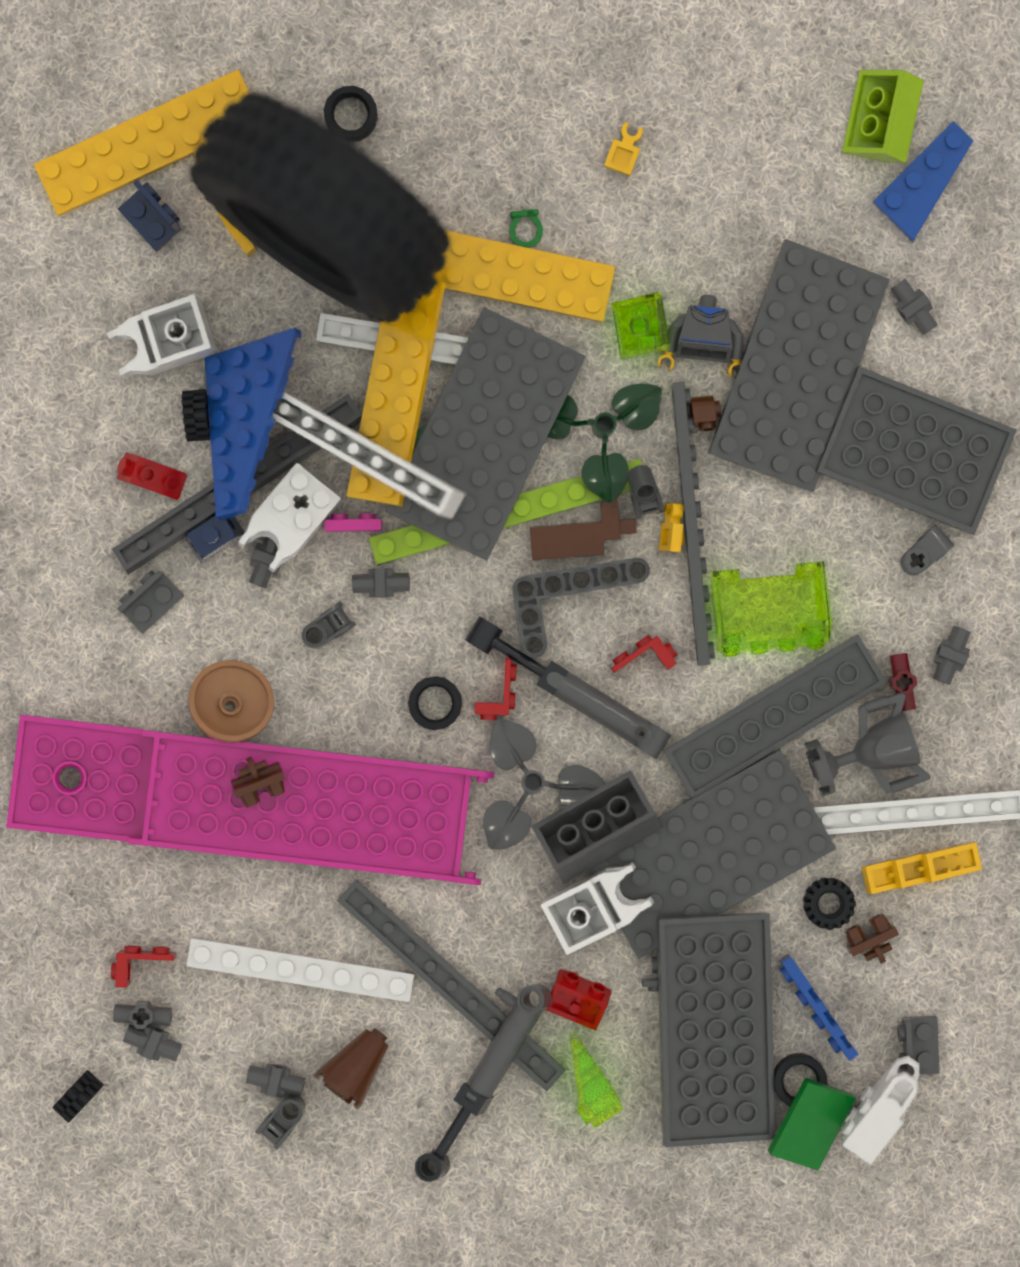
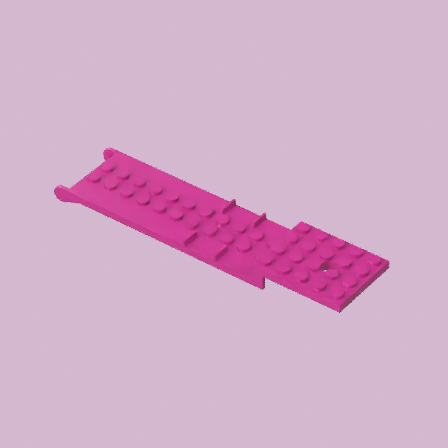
(181, 797)

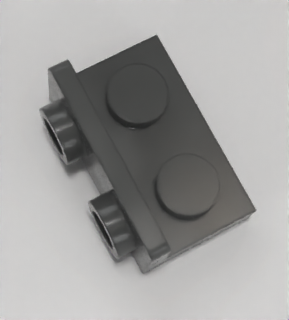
(150, 601)
(920, 1043)

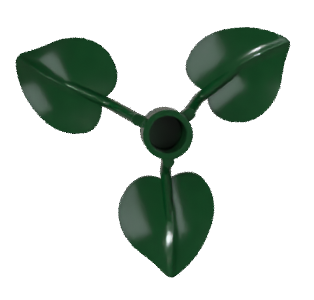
(608, 473)

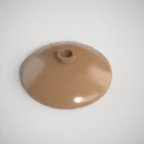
(236, 685)

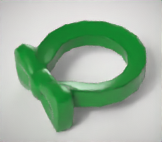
(532, 214)

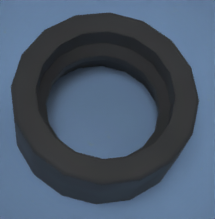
(351, 92)
(414, 706)
(788, 1062)

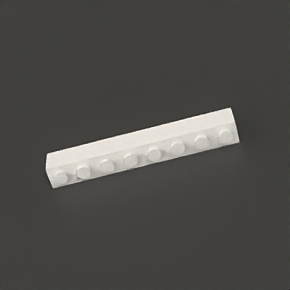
(368, 455)

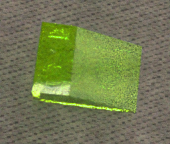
(595, 1094)

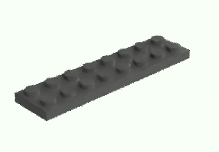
(775, 716)

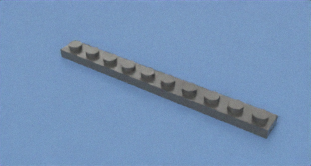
(201, 507)
(694, 536)
(445, 979)

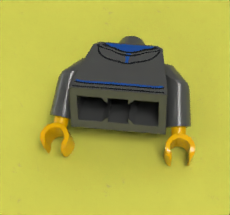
(705, 335)

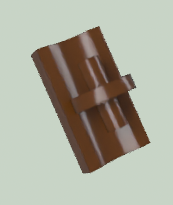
(257, 777)
(859, 943)

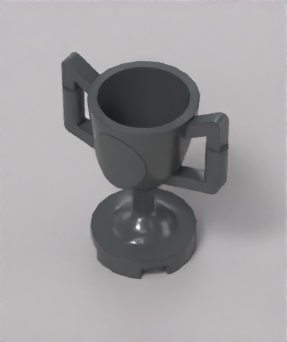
(883, 746)

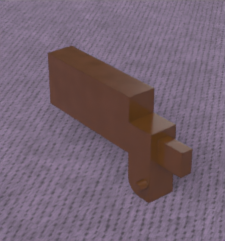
(581, 537)

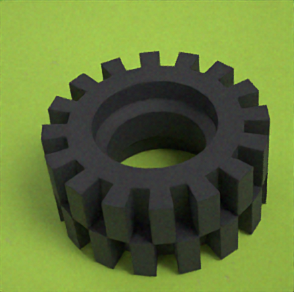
(195, 415)
(834, 920)
(78, 1096)

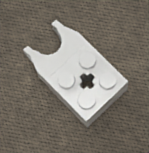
(156, 340)
(284, 523)
(600, 900)
(880, 1111)

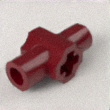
(900, 666)

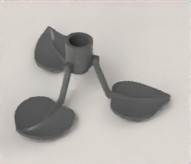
(513, 745)

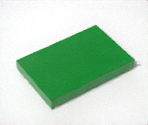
(811, 1124)

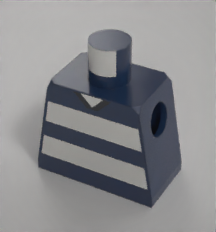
(213, 537)

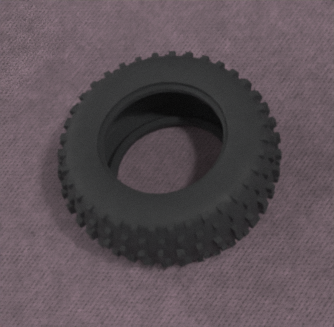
(320, 206)

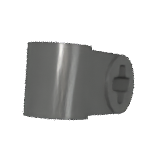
(644, 491)
(929, 548)
(329, 625)
(279, 1124)

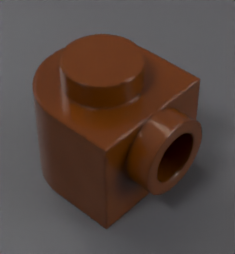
(705, 412)

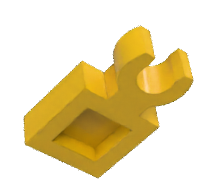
(623, 153)
(671, 531)

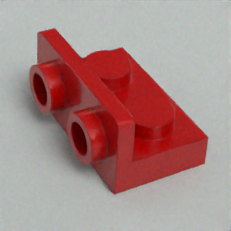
(579, 999)

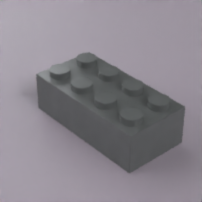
(597, 827)

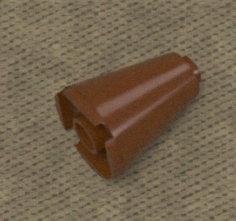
(354, 1067)

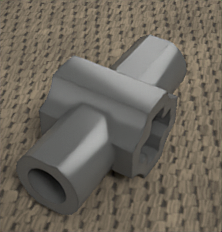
(914, 306)
(261, 560)
(380, 582)
(951, 655)
(157, 1015)
(152, 1043)
(275, 1080)

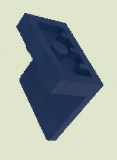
(153, 222)

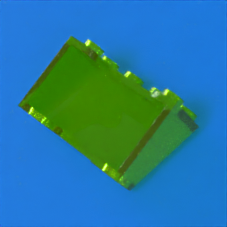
(771, 610)

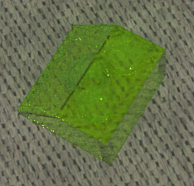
(641, 326)

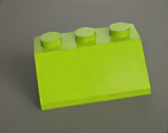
(883, 115)

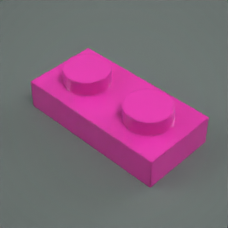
(341, 523)

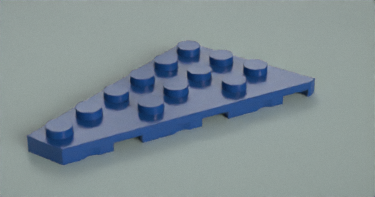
(241, 403)

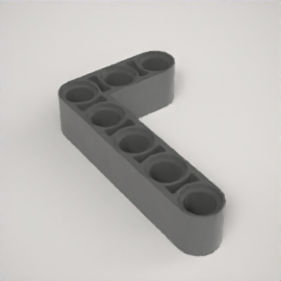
(567, 588)

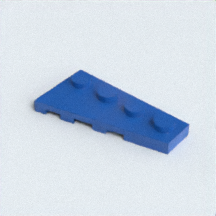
(920, 185)
(821, 1017)

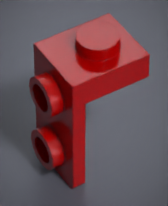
(151, 475)
(663, 651)
(489, 711)
(122, 968)

